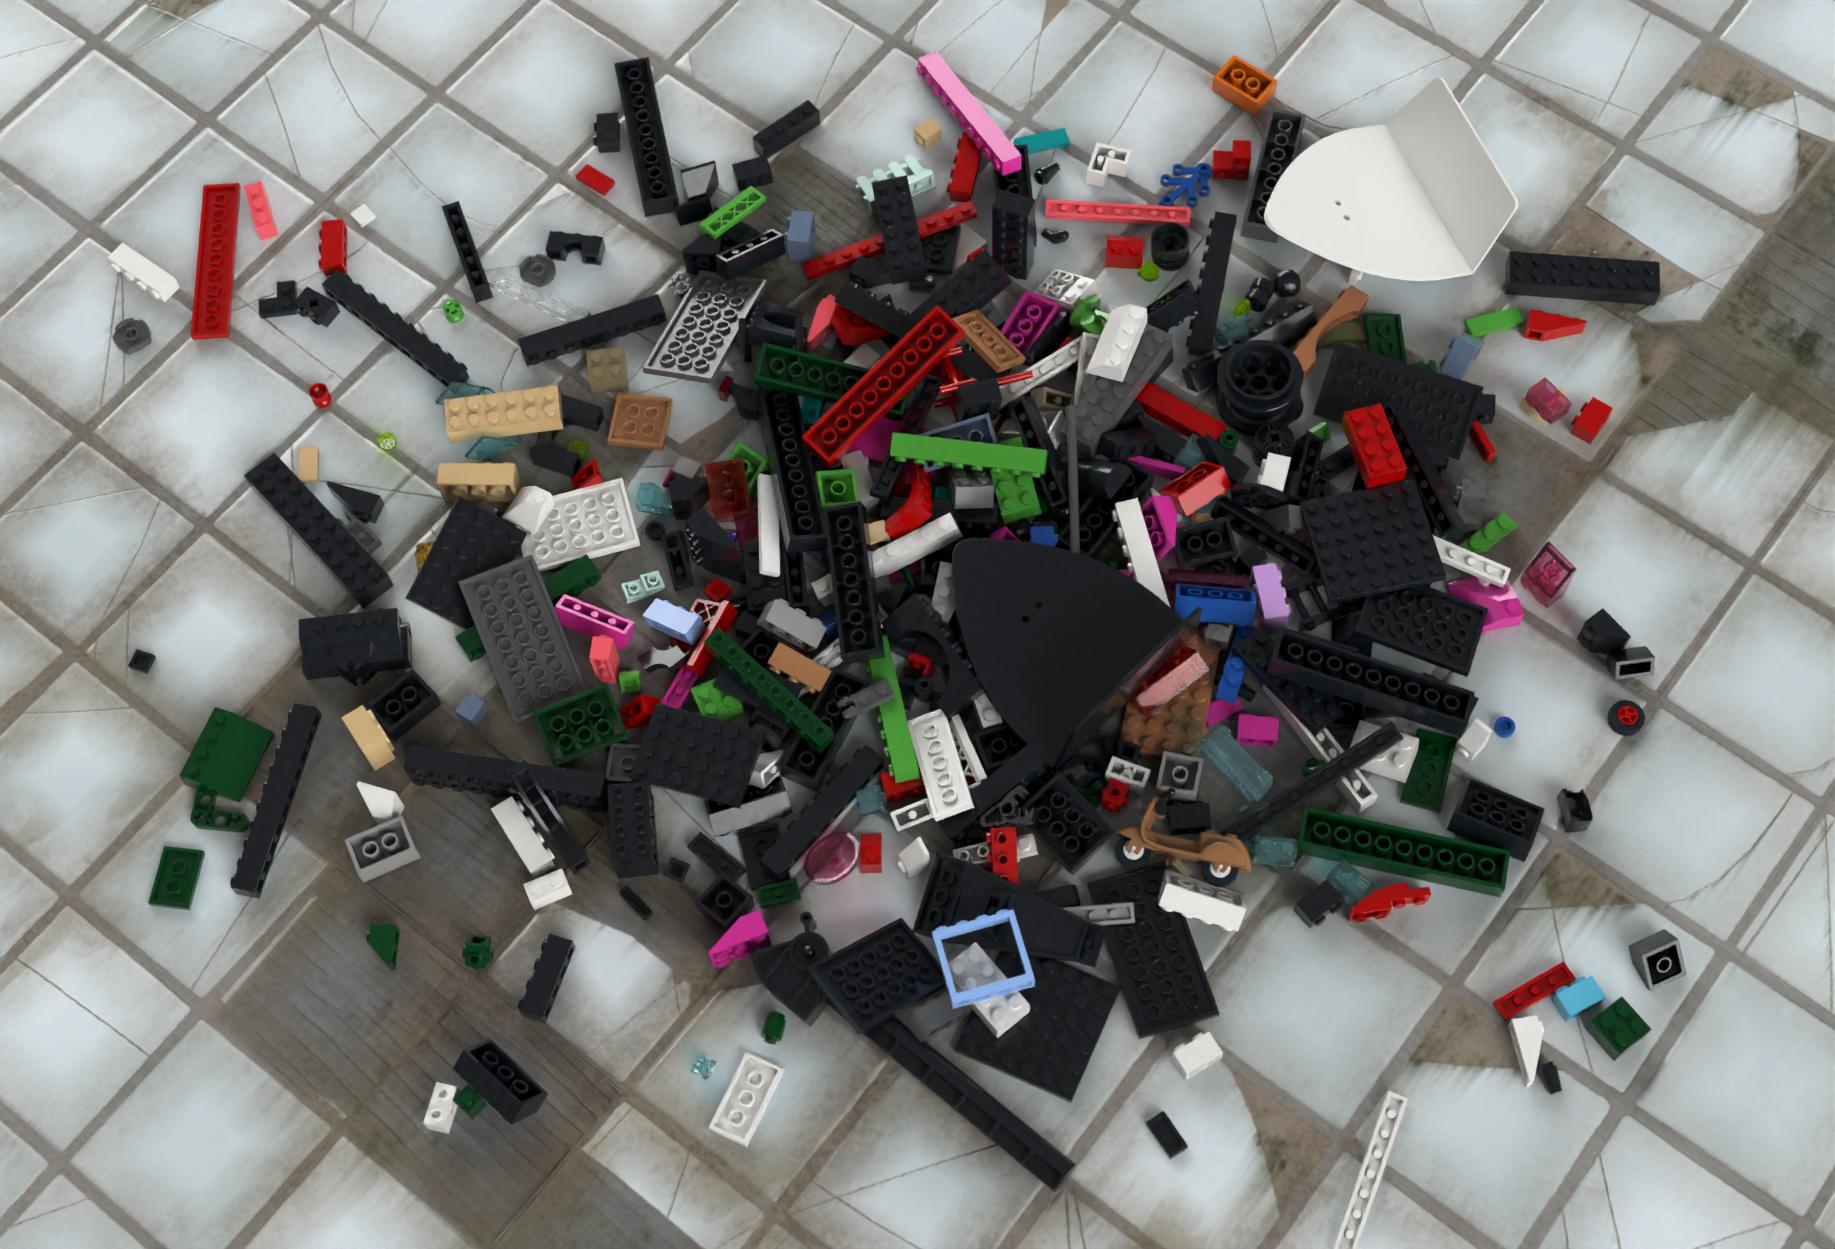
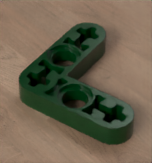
(209, 813)

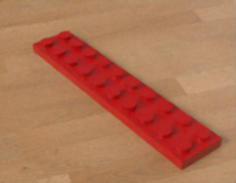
(215, 261)

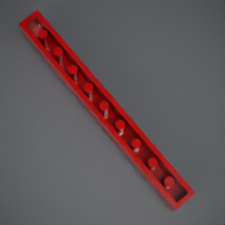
(1171, 410)

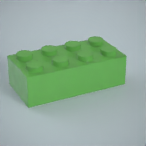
(1015, 493)

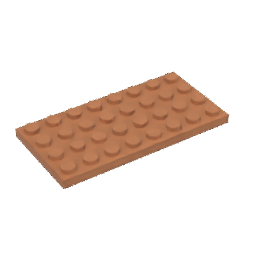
(1182, 720)

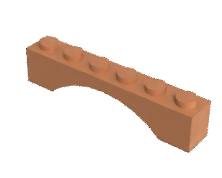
(1347, 307)

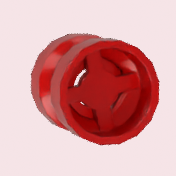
(320, 395)

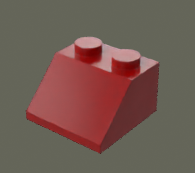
(1124, 252)

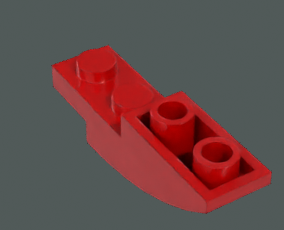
(1380, 902)

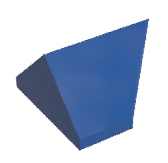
(829, 621)

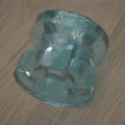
(703, 1066)

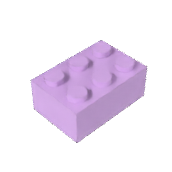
(1270, 598)

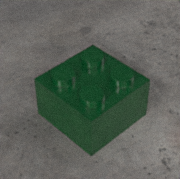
(1618, 1028)

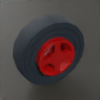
(1629, 711)

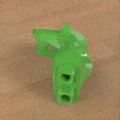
(1088, 316)

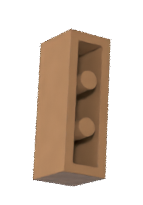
(798, 668)

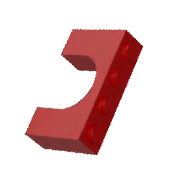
(918, 507)

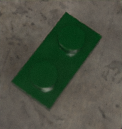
(778, 893)

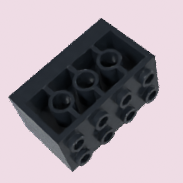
(633, 829)

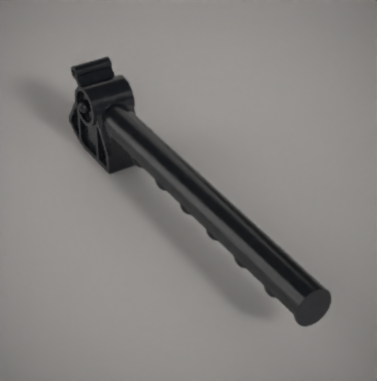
(786, 977)

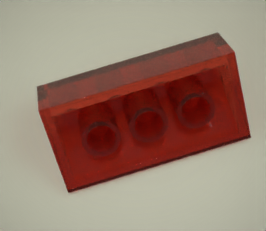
(1169, 681)

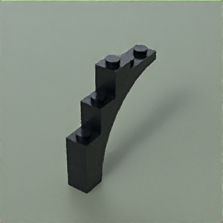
(547, 817)

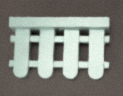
(918, 182)

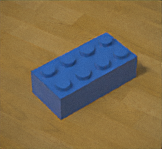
(1217, 604)

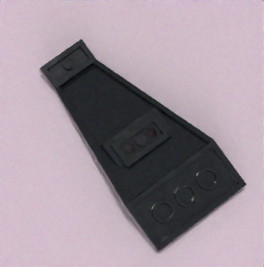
(965, 891)

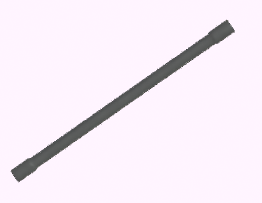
(1071, 422)

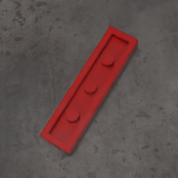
(1533, 991)

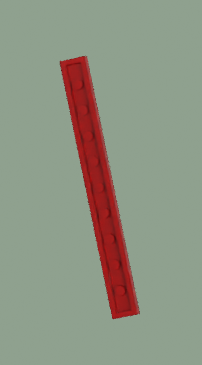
(874, 245)

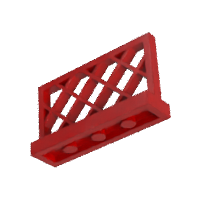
(723, 619)

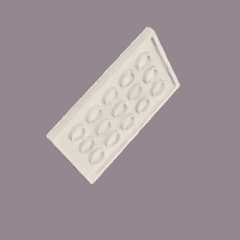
(583, 522)

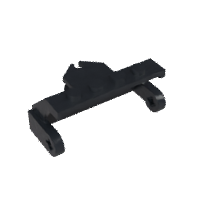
(355, 645)

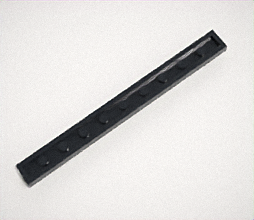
(1315, 783)

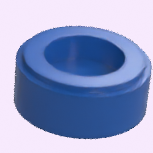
(1504, 727)

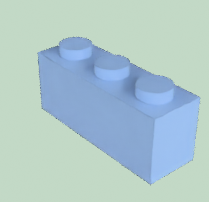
(674, 621)

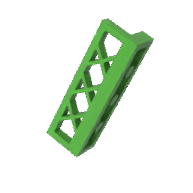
(732, 213)

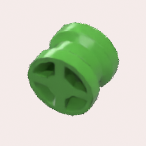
(449, 308)

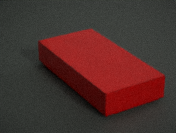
(595, 180)
(1481, 441)

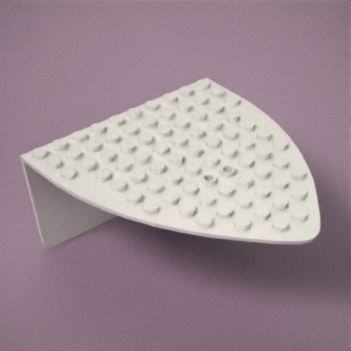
(1397, 195)

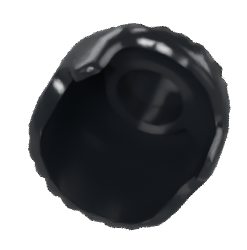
(1286, 283)

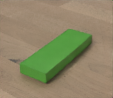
(1494, 322)

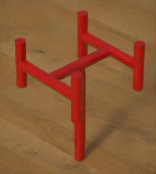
(954, 382)

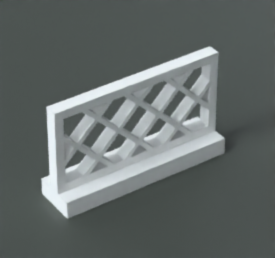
(969, 752)

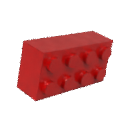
(1374, 446)

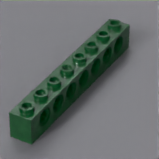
(769, 690)

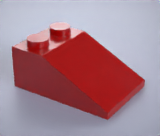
(853, 328)

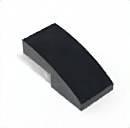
(906, 684)

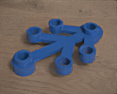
(1186, 183)

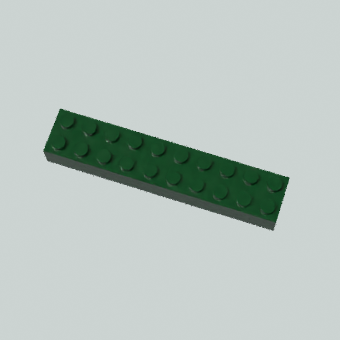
(1403, 851)

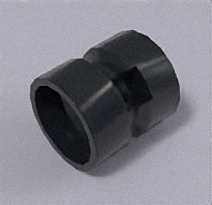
(1260, 293)

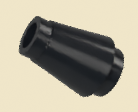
(1046, 173)
(1549, 1076)

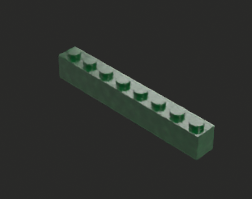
(568, 581)

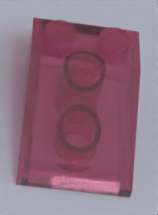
(1548, 575)

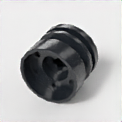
(1170, 246)
(1272, 438)

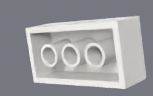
(976, 969)

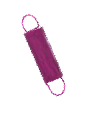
(669, 477)

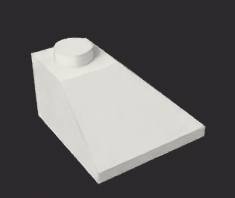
(529, 508)
(381, 802)

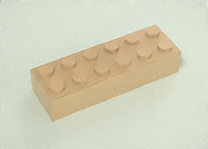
(503, 414)

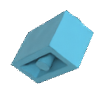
(1578, 998)

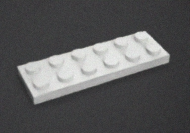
(940, 765)

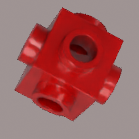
(1115, 796)

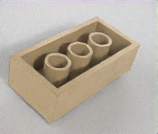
(478, 481)

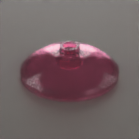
(832, 858)

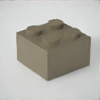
(607, 370)

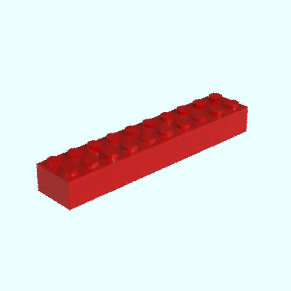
(883, 386)

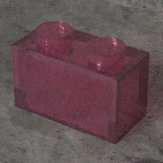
(1547, 401)

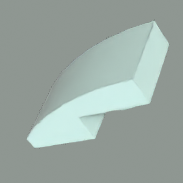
(643, 587)

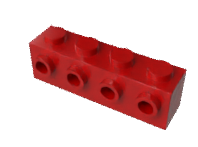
(965, 171)
(1003, 853)

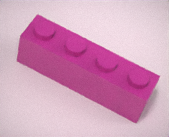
(594, 621)

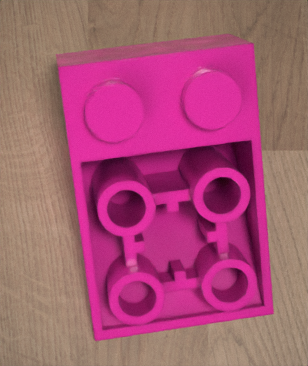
(744, 937)

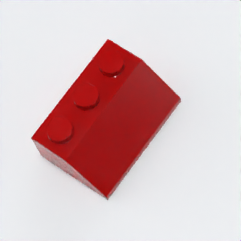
(1197, 487)

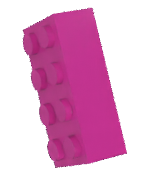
(1029, 321)

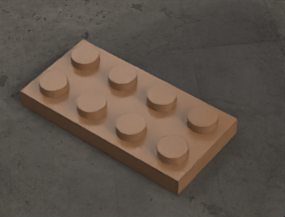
(989, 341)

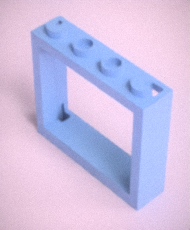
(990, 990)

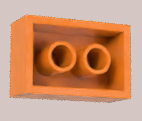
(1244, 85)

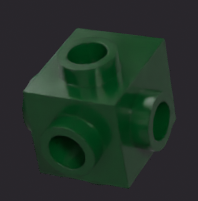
(478, 951)

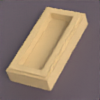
(308, 465)

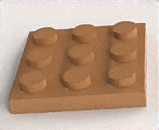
(640, 421)

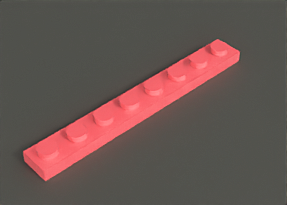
(1116, 212)

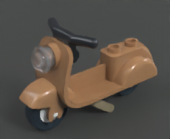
(1218, 855)

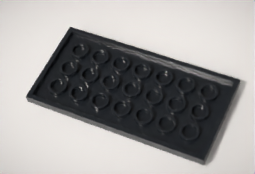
(1435, 403)
(1154, 955)

